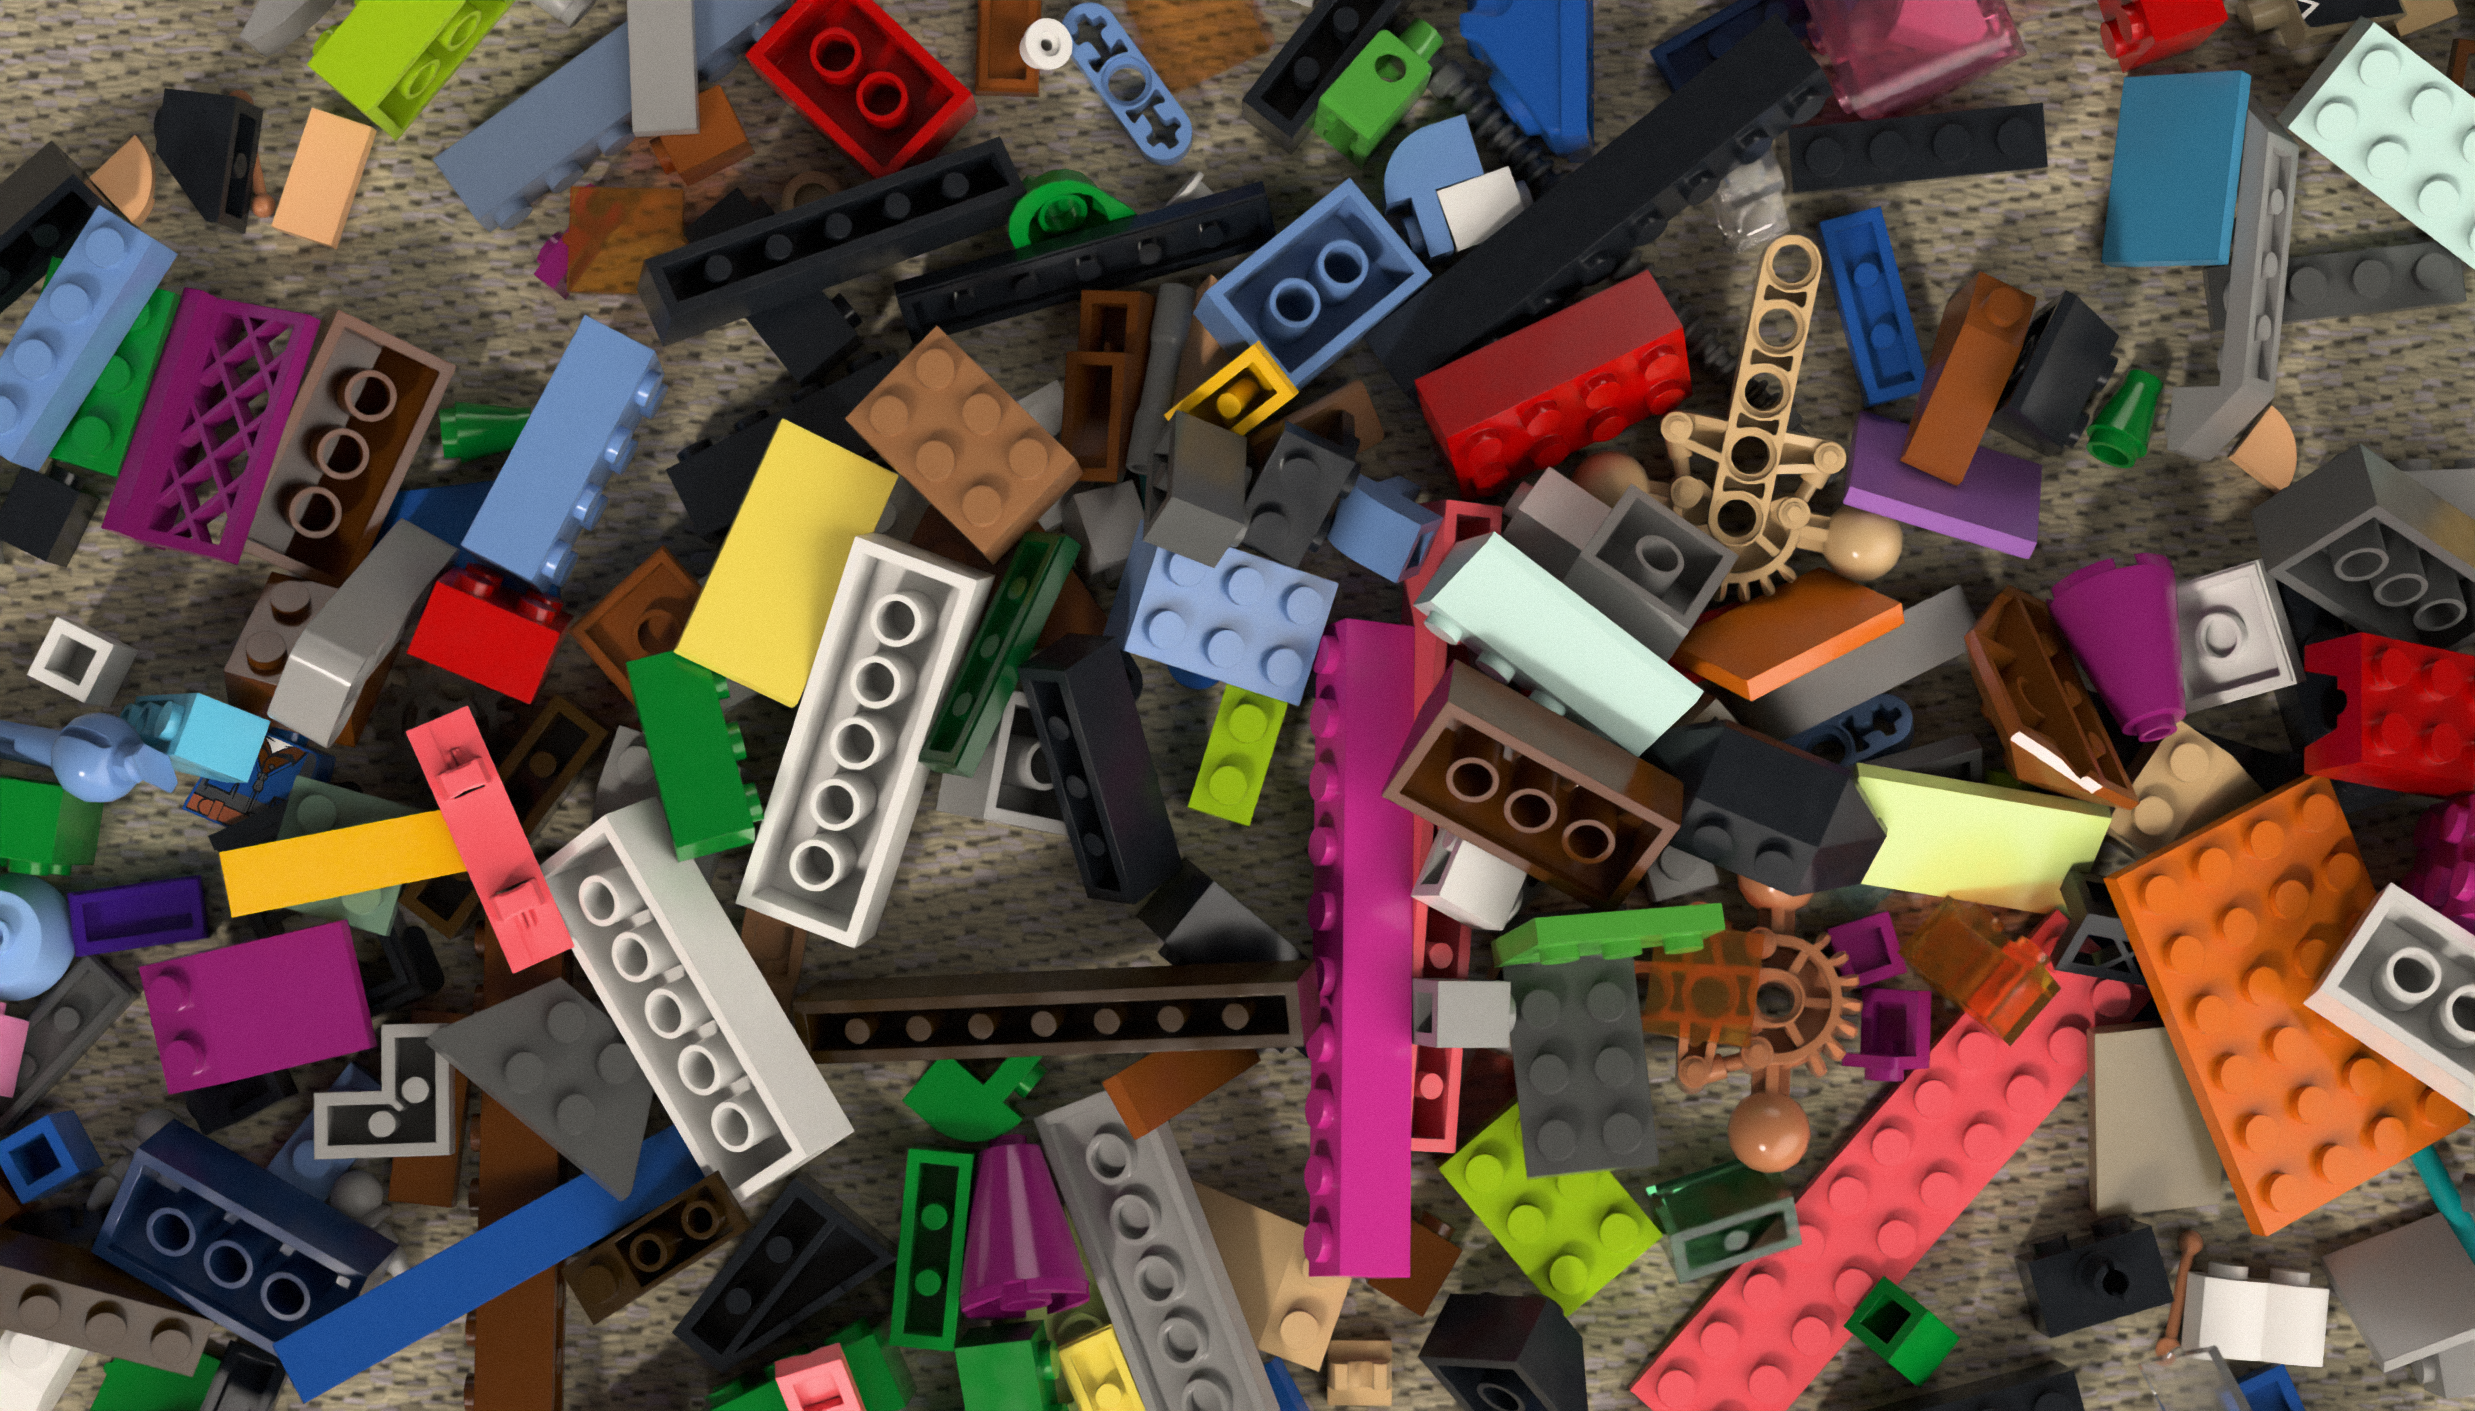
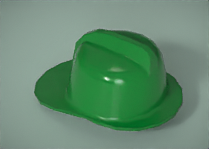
(1060, 205)

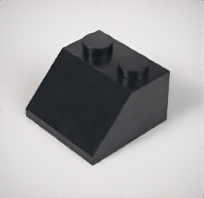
(2055, 372)
(1507, 1354)

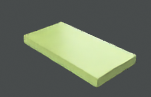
(1979, 839)

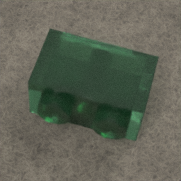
(1722, 1218)

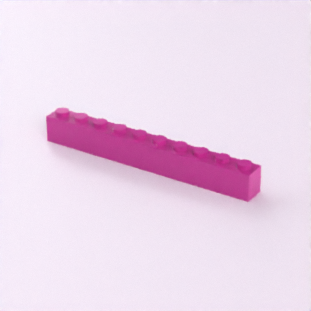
(1361, 955)

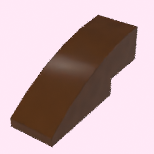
(1106, 380)

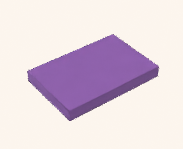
(1990, 507)

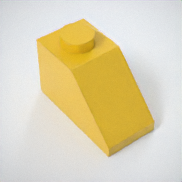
(1240, 392)

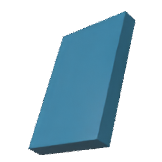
(2176, 169)

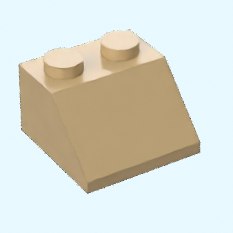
(2180, 788)

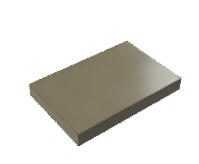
(2144, 1125)

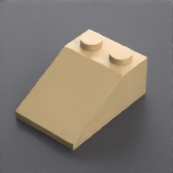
(1270, 1276)

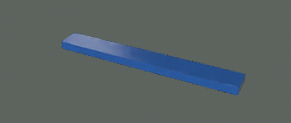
(479, 1269)

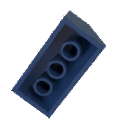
(236, 1238)

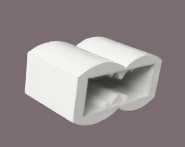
(2256, 1317)

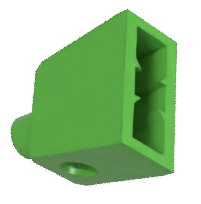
(1365, 109)

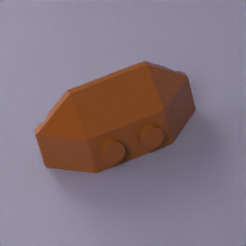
(2042, 704)

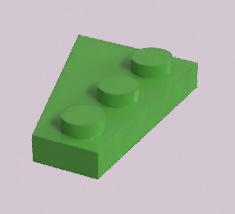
(1608, 933)

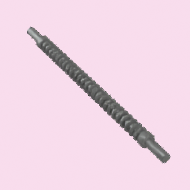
(1449, 82)

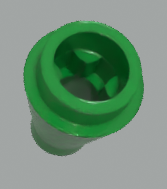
(2126, 421)
(479, 429)

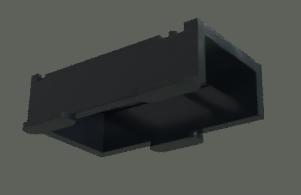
(406, 947)

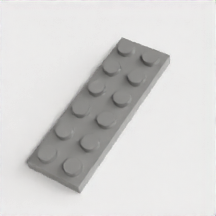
(1154, 1261)

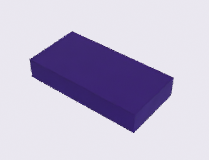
(138, 915)

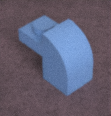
(1420, 167)
(1384, 527)

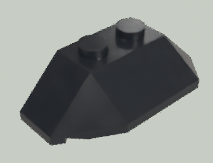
(1768, 808)

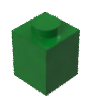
(1902, 1331)

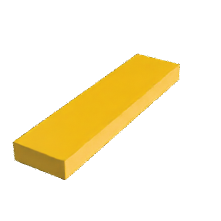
(339, 863)

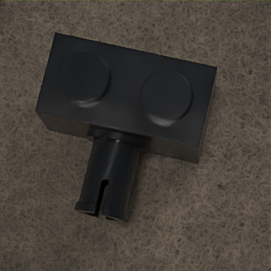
(2093, 1276)

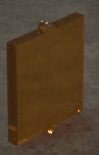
(1196, 37)
(615, 233)
(1706, 991)

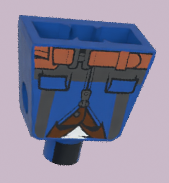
(270, 783)

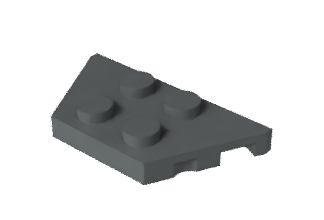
(561, 1074)

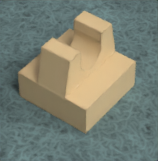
(1359, 1371)

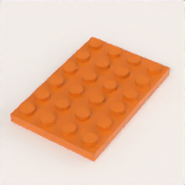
(2231, 946)

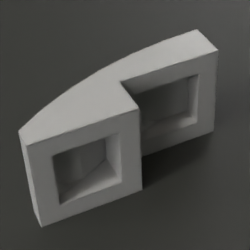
(281, 22)

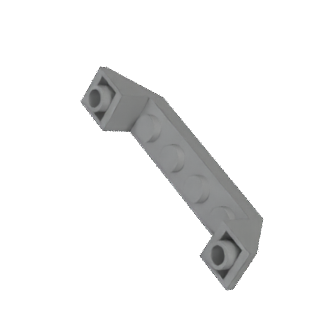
(2210, 416)

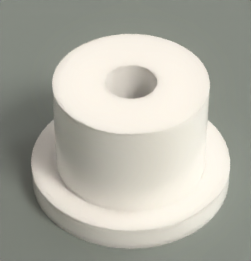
(1046, 44)
(1190, 190)

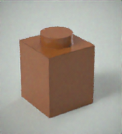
(714, 149)

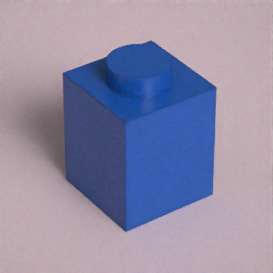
(48, 1156)

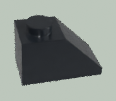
(211, 152)

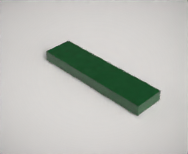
(998, 649)

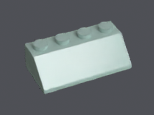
(1553, 644)

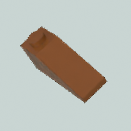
(1966, 375)

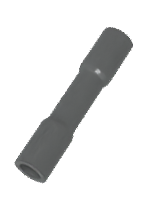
(1168, 340)

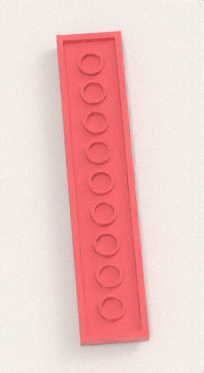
(1884, 1199)

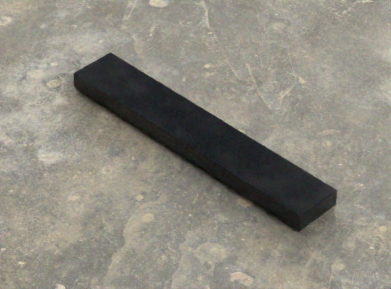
(1087, 260)

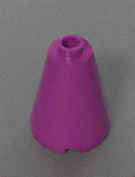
(2127, 640)
(1018, 1238)

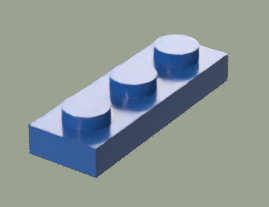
(1872, 306)

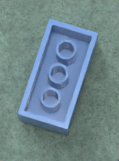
(566, 457)

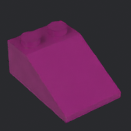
(257, 1006)

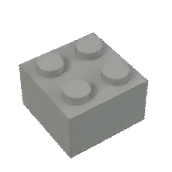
(1650, 571)
(1011, 779)

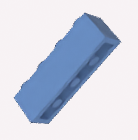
(74, 333)

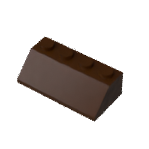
(345, 448)
(1535, 789)

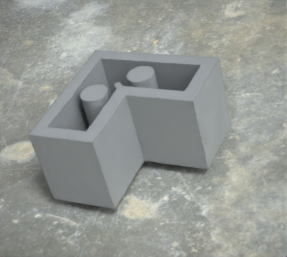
(404, 1118)

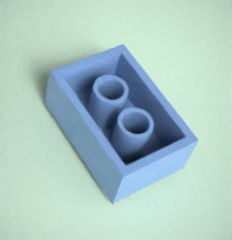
(1315, 286)
(1232, 623)

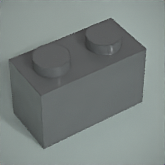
(1196, 490)

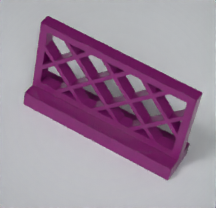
(183, 415)

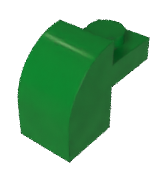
(968, 1106)

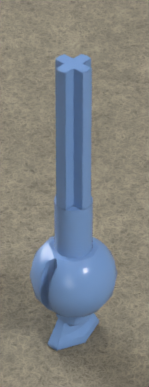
(92, 757)

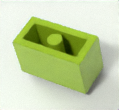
(1238, 755)

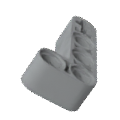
(358, 631)
(1927, 639)

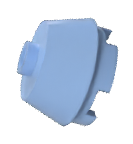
(33, 936)

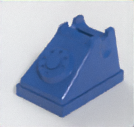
(1539, 67)

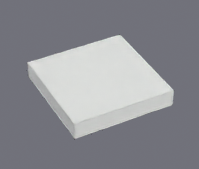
(2234, 637)

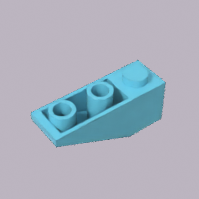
(199, 734)

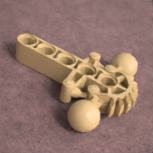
(1851, 539)

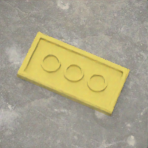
(784, 563)

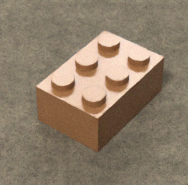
(965, 445)

